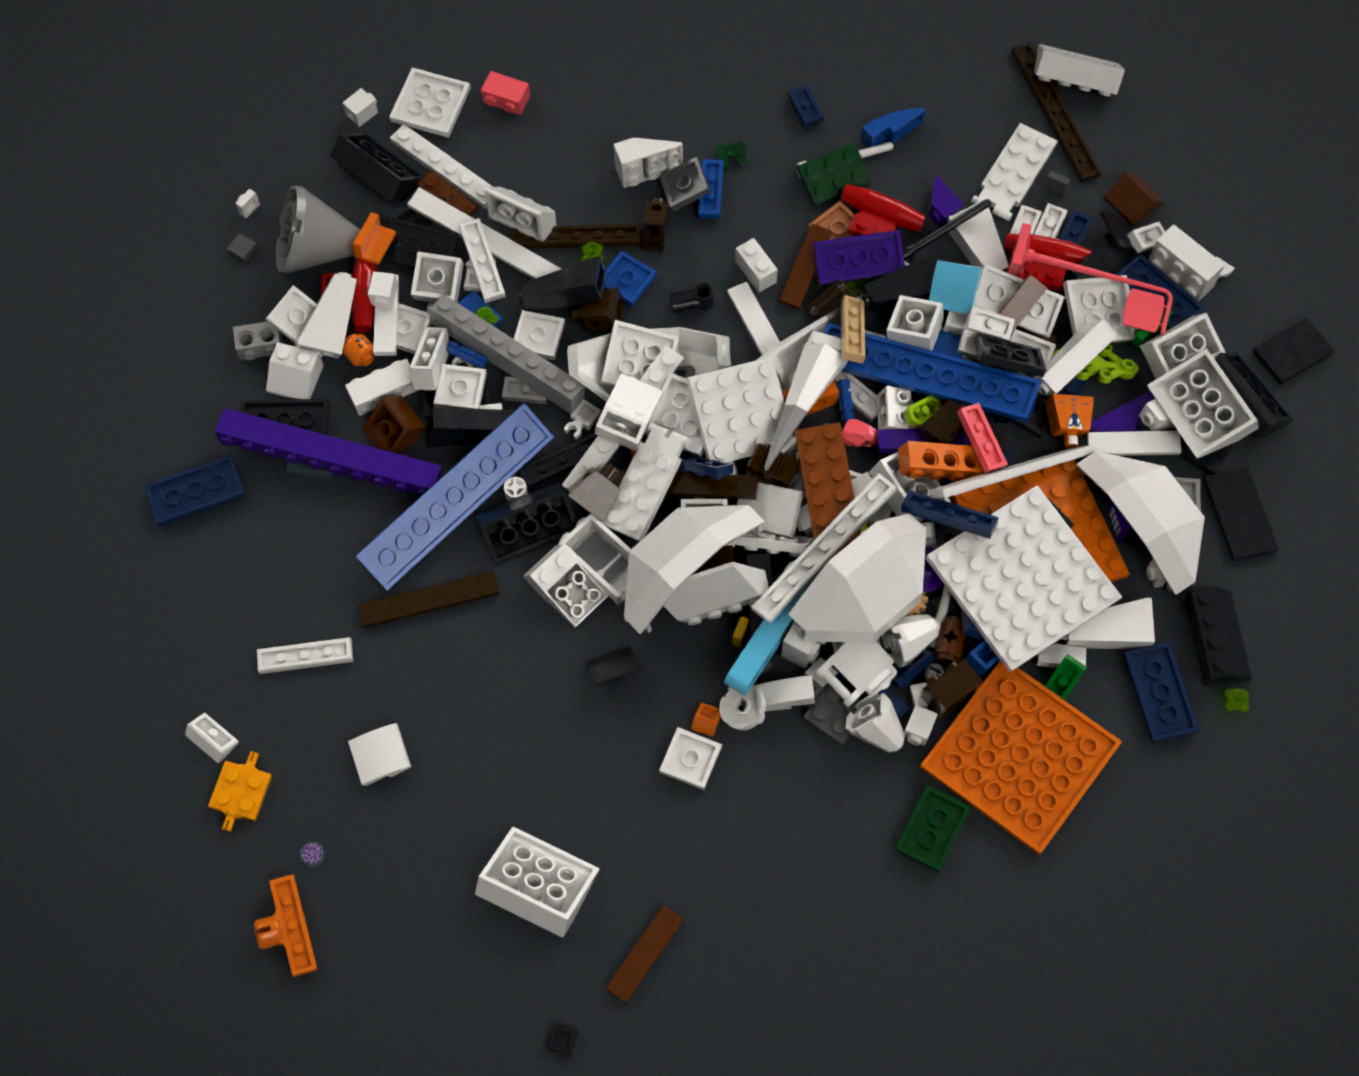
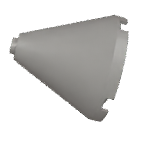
(311, 233)

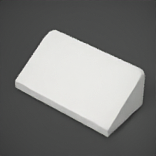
(210, 737)

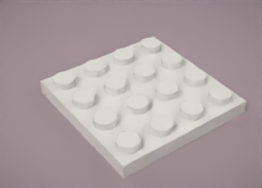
(737, 408)

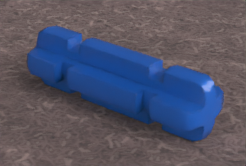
(467, 354)
(845, 400)

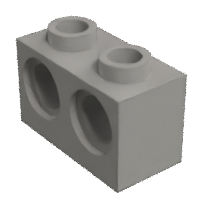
(258, 335)

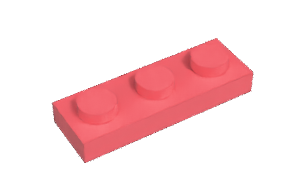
(982, 438)

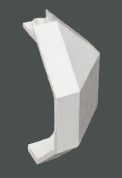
(700, 349)
(1155, 510)
(676, 552)
(866, 584)

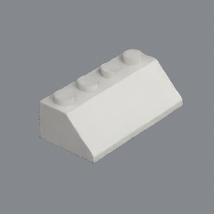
(1078, 70)

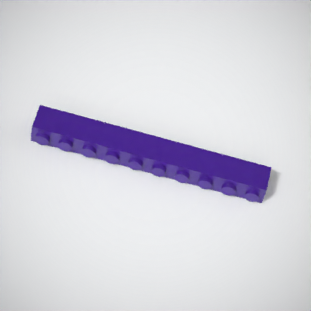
(326, 452)

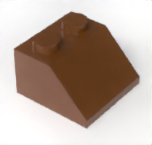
(393, 425)

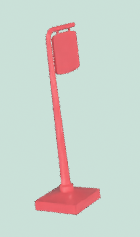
(1141, 309)

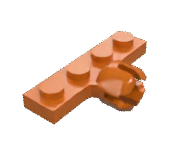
(287, 927)

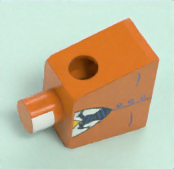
(1069, 416)

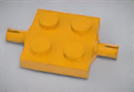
(240, 791)

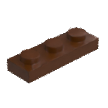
(441, 189)

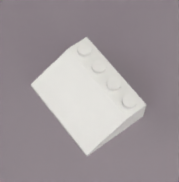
(1203, 405)
(716, 592)
(536, 881)

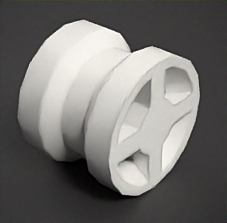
(514, 485)

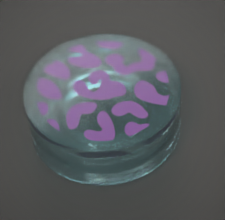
(312, 854)

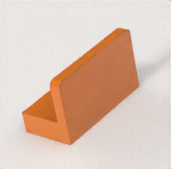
(373, 240)

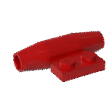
(879, 212)
(1048, 275)
(362, 310)

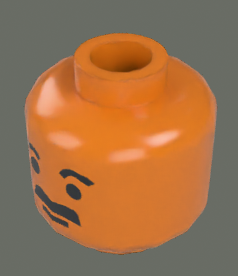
(358, 350)

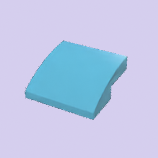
(955, 286)

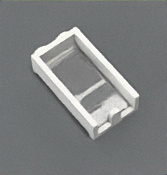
(600, 554)

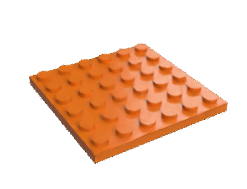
(1072, 495)
(1020, 756)

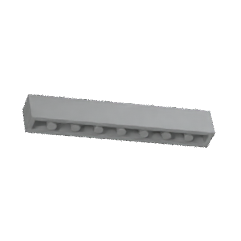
(507, 354)

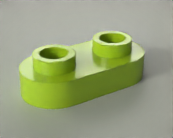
(920, 411)

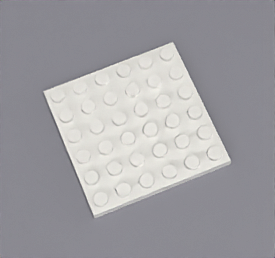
(1025, 581)

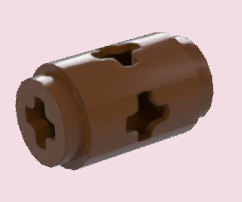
(950, 631)

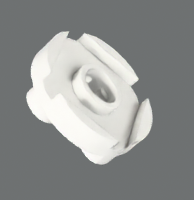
(750, 716)

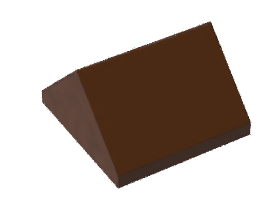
(1133, 198)

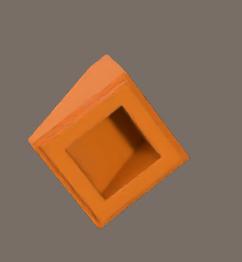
(706, 719)

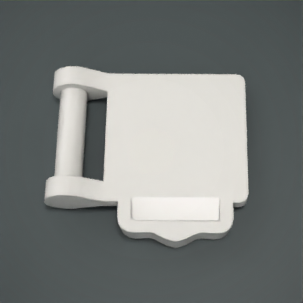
(863, 665)

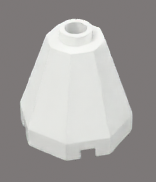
(910, 637)
(876, 723)

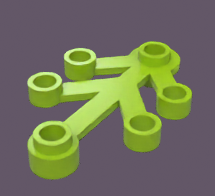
(1120, 368)

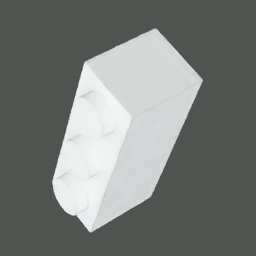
(429, 358)
(380, 383)

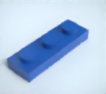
(711, 203)

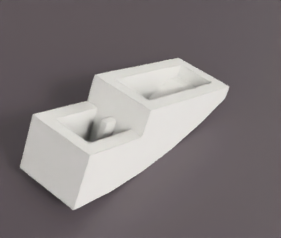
(787, 693)

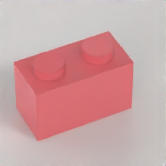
(505, 93)

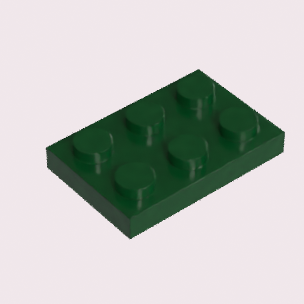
(828, 174)
(932, 829)

